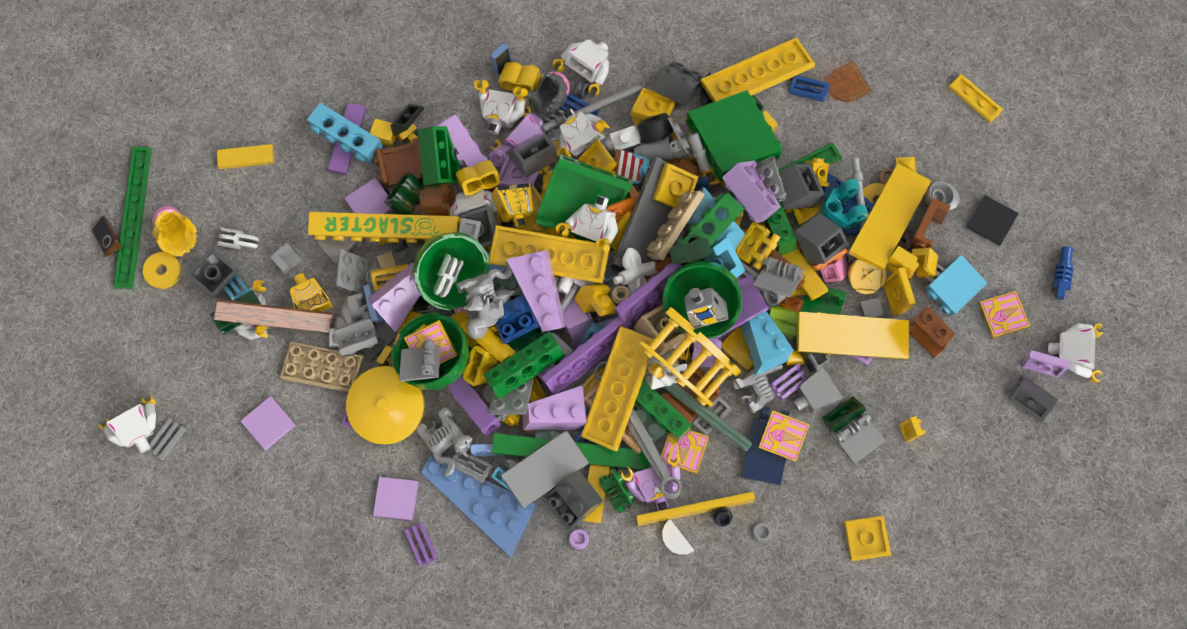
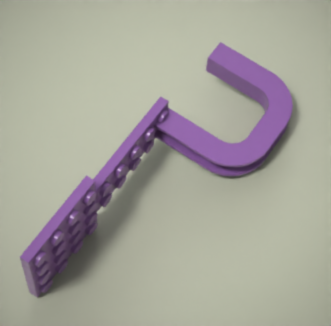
(584, 357)

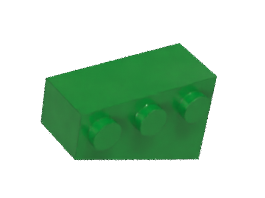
(437, 156)

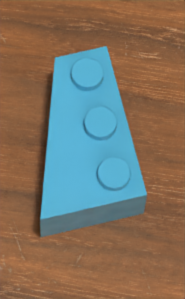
(733, 232)
(766, 343)

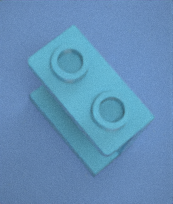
(955, 286)

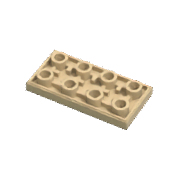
(677, 220)
(321, 367)

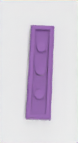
(340, 159)

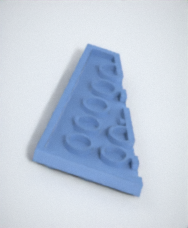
(485, 504)

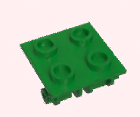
(828, 303)
(615, 480)

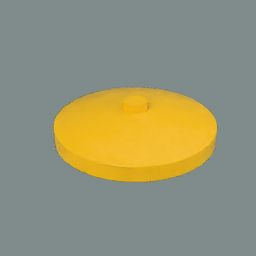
(384, 407)

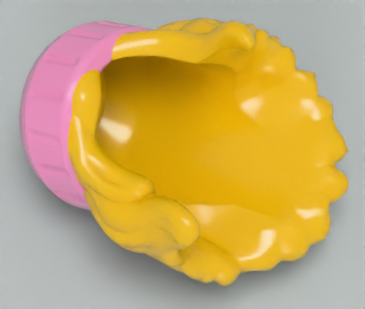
(173, 231)

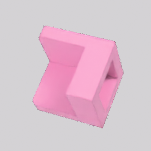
(835, 270)

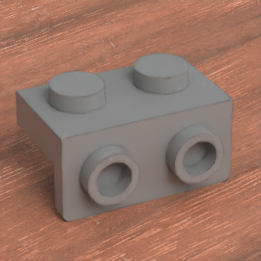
(356, 336)

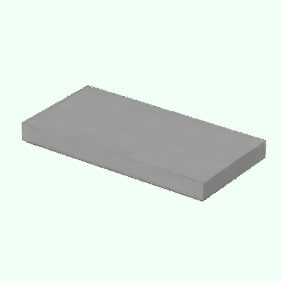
(544, 469)

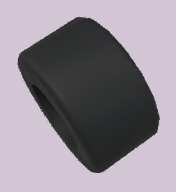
(655, 128)

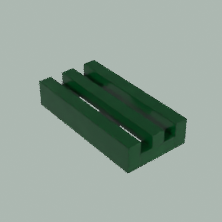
(844, 414)

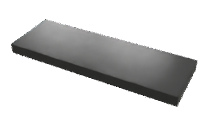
(645, 218)

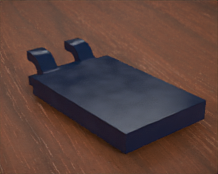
(761, 464)

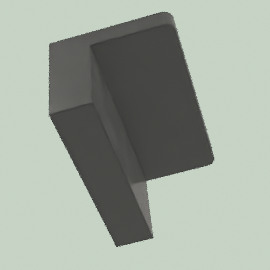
(1033, 399)

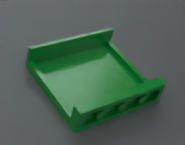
(733, 132)
(574, 185)

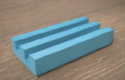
(235, 288)

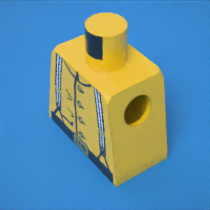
(513, 203)

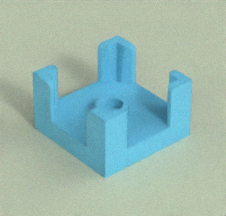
(724, 254)

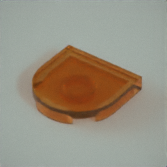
(848, 83)

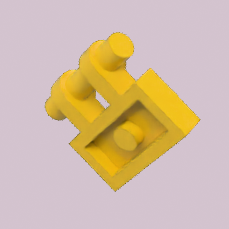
(752, 242)

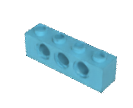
(323, 115)

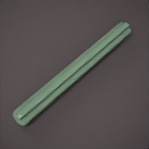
(709, 416)

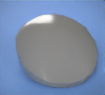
(946, 192)

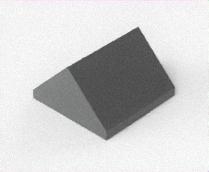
(488, 223)
(212, 273)

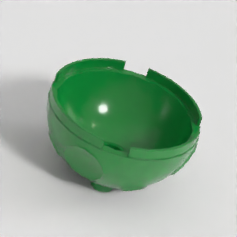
(430, 259)
(704, 275)
(449, 370)

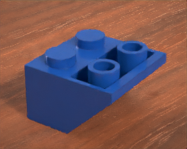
(517, 319)

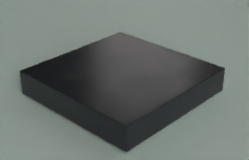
(992, 220)

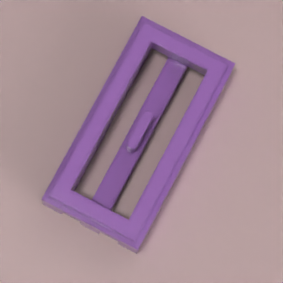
(800, 373)
(414, 529)

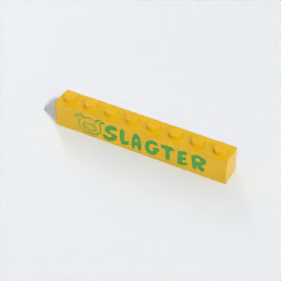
(379, 226)

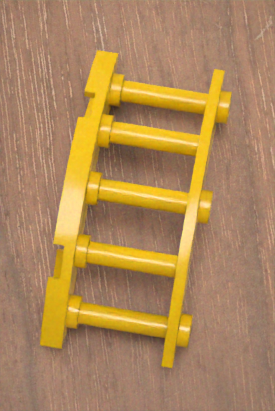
(721, 360)

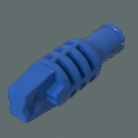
(1063, 272)

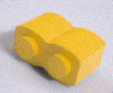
(518, 75)
(478, 177)
(903, 258)
(479, 363)

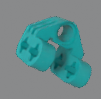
(833, 201)

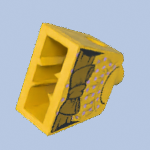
(309, 295)

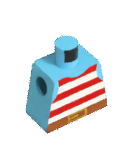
(631, 166)

